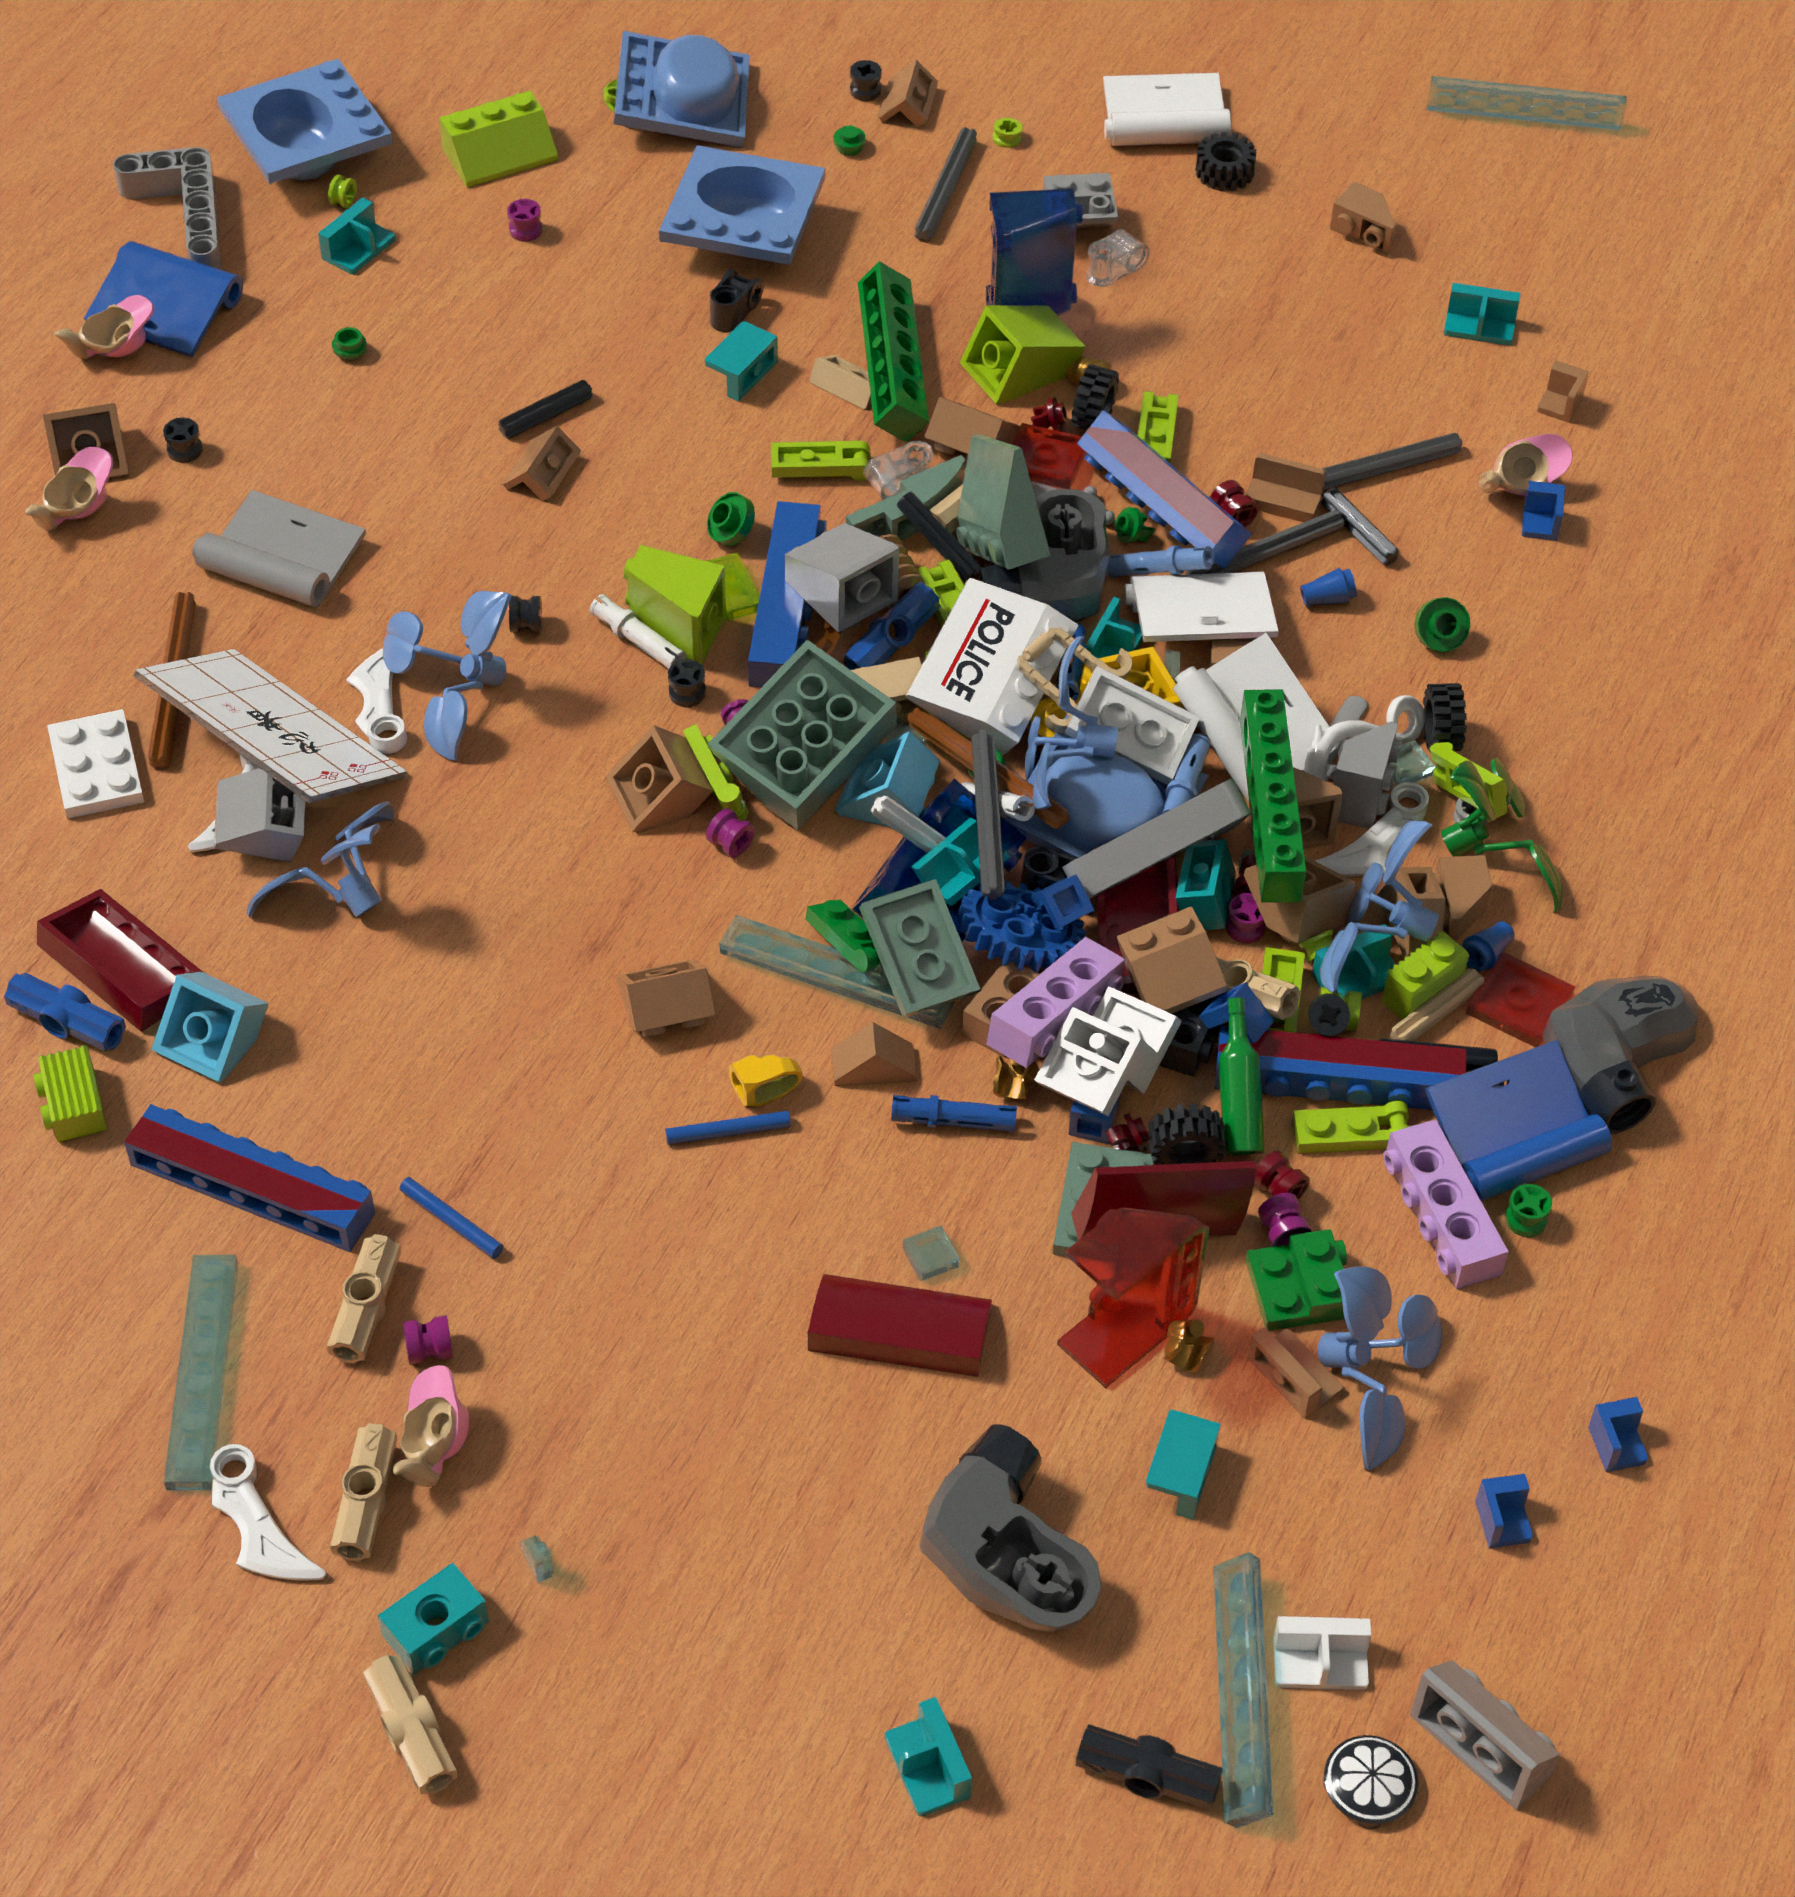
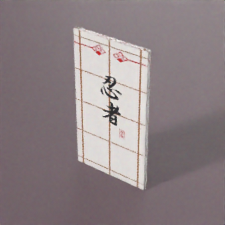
(270, 725)

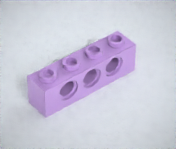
(1034, 1016)
(1426, 1149)

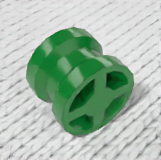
(1530, 1200)

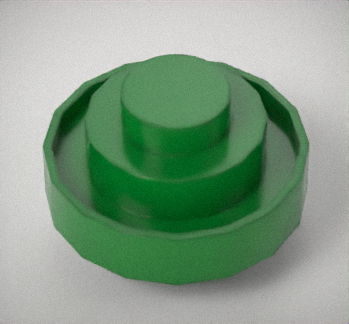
(730, 519)
(1442, 624)

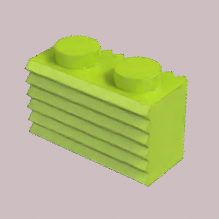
(1423, 974)
(71, 1094)

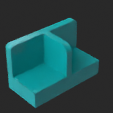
(354, 238)
(1482, 314)
(744, 358)
(1114, 633)
(954, 863)
(1365, 964)
(1184, 1459)
(929, 1760)

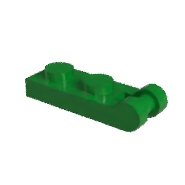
(844, 932)

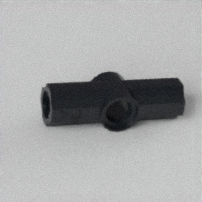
(1149, 1766)

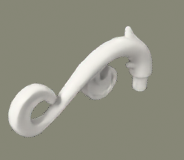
(1325, 741)

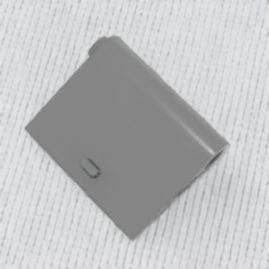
(280, 548)

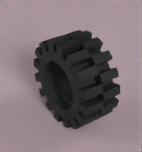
(1238, 164)
(1094, 395)
(1444, 715)
(1187, 1136)

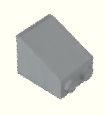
(845, 574)

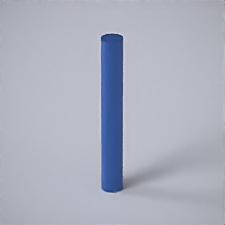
(727, 1127)
(451, 1217)

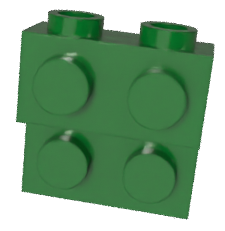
(1298, 1280)

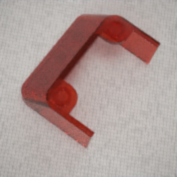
(1145, 1278)

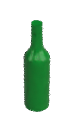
(1241, 1087)

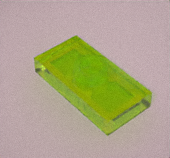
(739, 590)

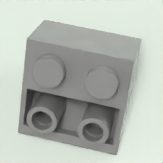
(1093, 192)
(1365, 773)
(258, 816)

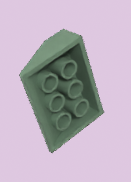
(999, 506)
(804, 733)

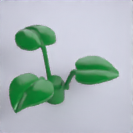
(1471, 831)

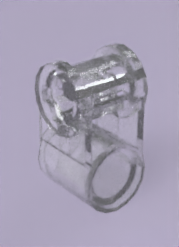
(1115, 258)
(887, 470)

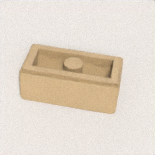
(842, 380)

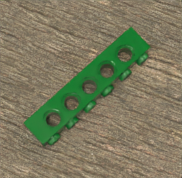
(892, 352)
(1272, 796)

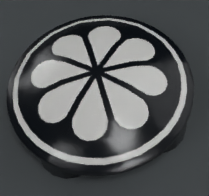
(1370, 1780)

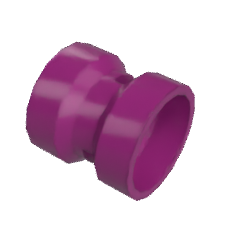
(1283, 1218)
(428, 1339)

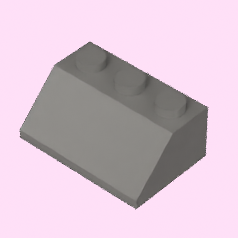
(1483, 1732)

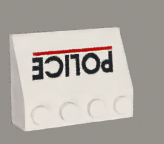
(973, 664)

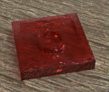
(1050, 455)
(1519, 999)

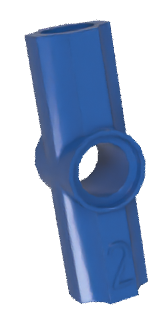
(906, 618)
(64, 1011)

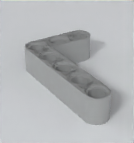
(177, 173)
(1160, 838)

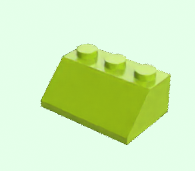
(497, 138)

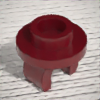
(1050, 415)
(1129, 1135)

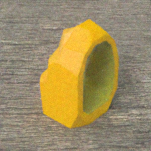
(764, 1078)

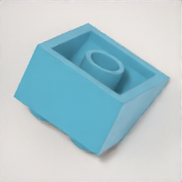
(894, 769)
(208, 1024)

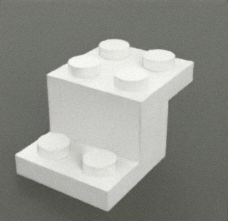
(1108, 1050)

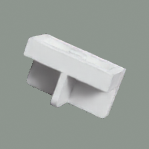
(1321, 1652)

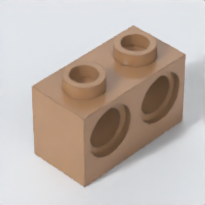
(998, 990)

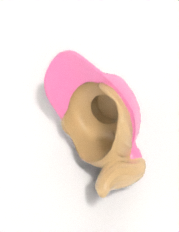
(111, 332)
(1526, 460)
(75, 489)
(433, 1427)

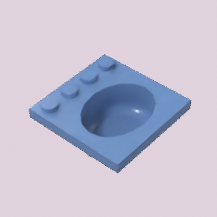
(682, 88)
(304, 122)
(742, 205)
(1101, 798)

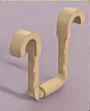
(1040, 645)

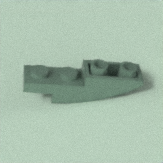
(929, 486)

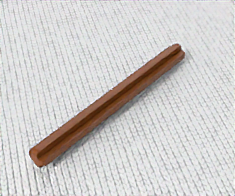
(176, 649)
(961, 750)

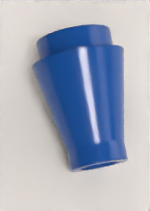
(1330, 588)
(1487, 946)

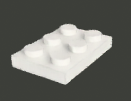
(1149, 728)
(95, 764)

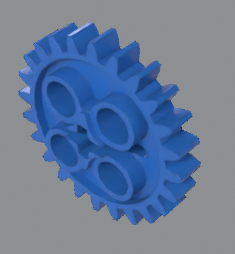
(1016, 928)

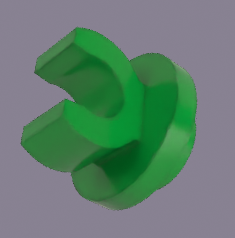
(1130, 526)

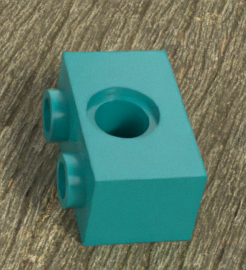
(1207, 882)
(442, 1596)

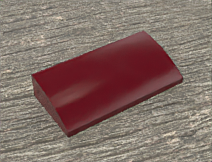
(1135, 904)
(114, 956)
(1210, 1191)
(899, 1325)

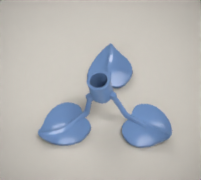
(480, 622)
(1090, 739)
(356, 886)
(1407, 916)
(1365, 1304)

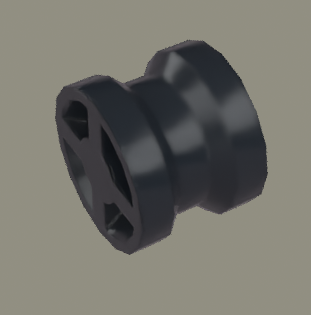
(865, 80)
(182, 440)
(525, 614)
(686, 683)
(1326, 1008)

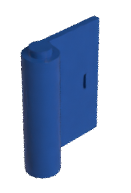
(181, 290)
(1521, 1128)

